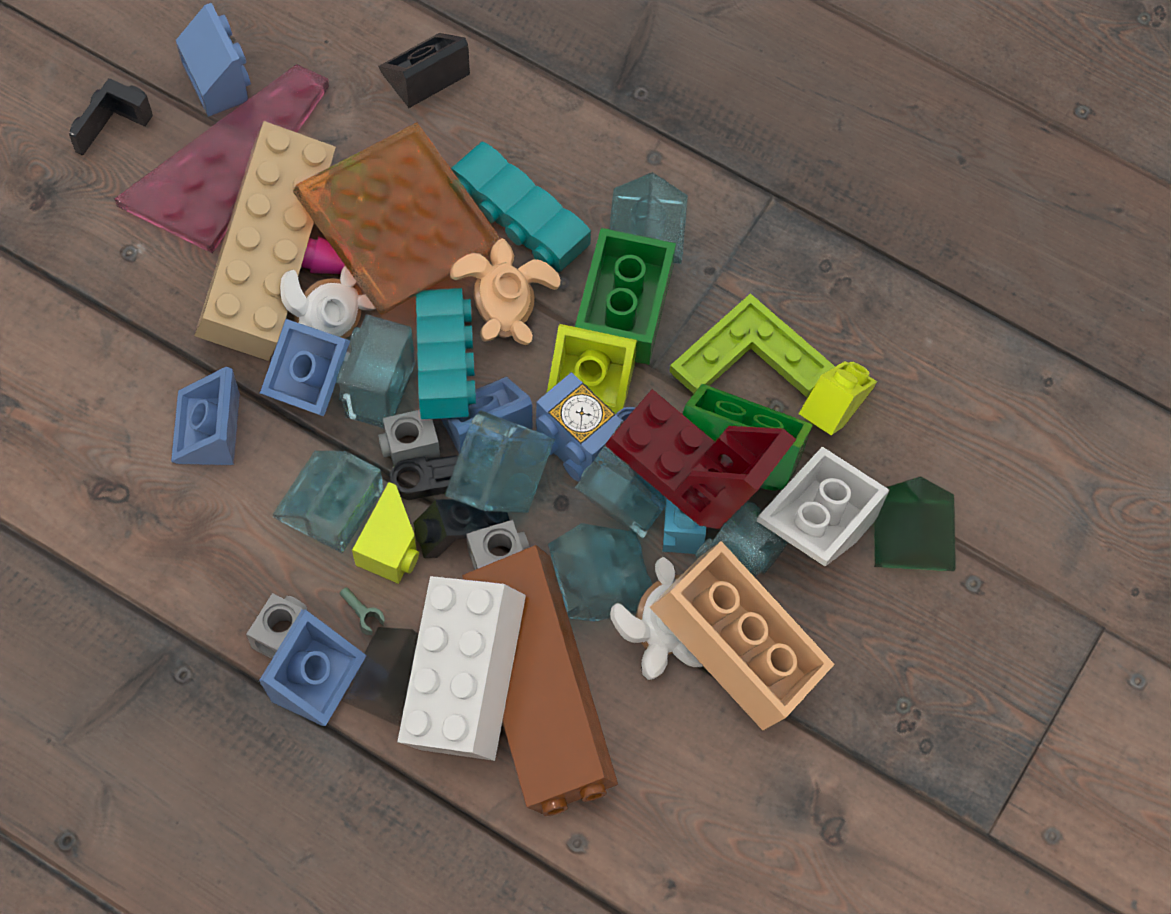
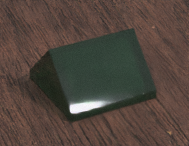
(916, 527)

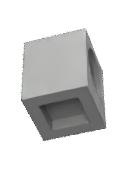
(409, 425)
(484, 540)
(275, 610)

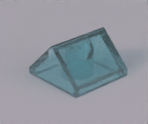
(650, 210)

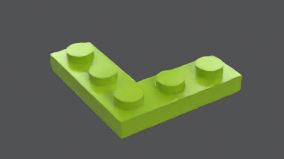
(755, 328)

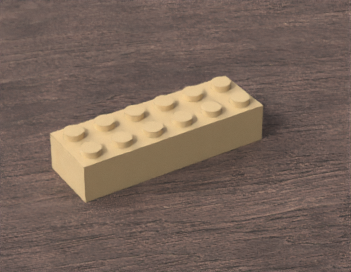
(262, 243)

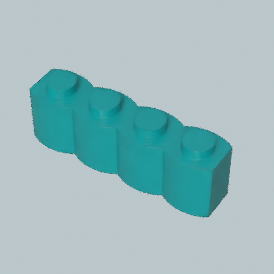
(520, 206)
(443, 355)

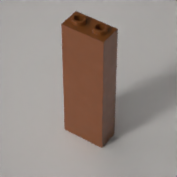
(549, 700)

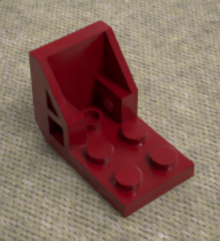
(689, 468)

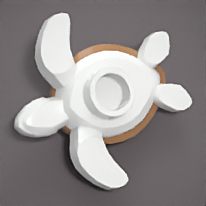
(327, 304)
(650, 629)

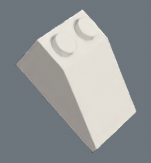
(825, 507)

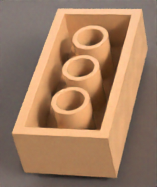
(742, 636)

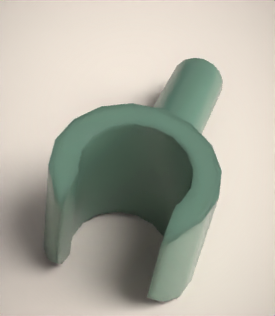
(362, 611)

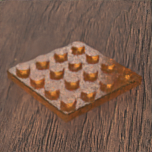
(396, 217)

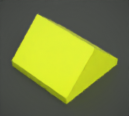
(596, 359)

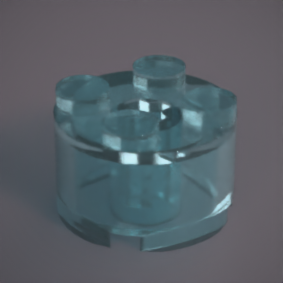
(748, 540)

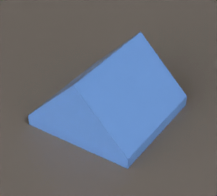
(304, 367)
(498, 398)
(207, 420)
(311, 669)

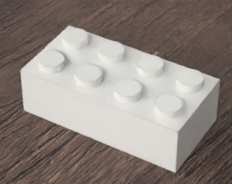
(462, 668)

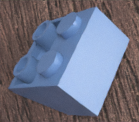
(213, 61)

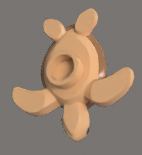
(503, 291)

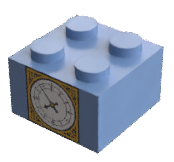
(576, 422)

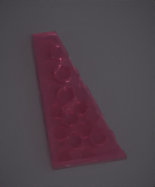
(200, 183)

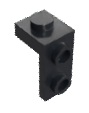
(110, 99)
(451, 520)

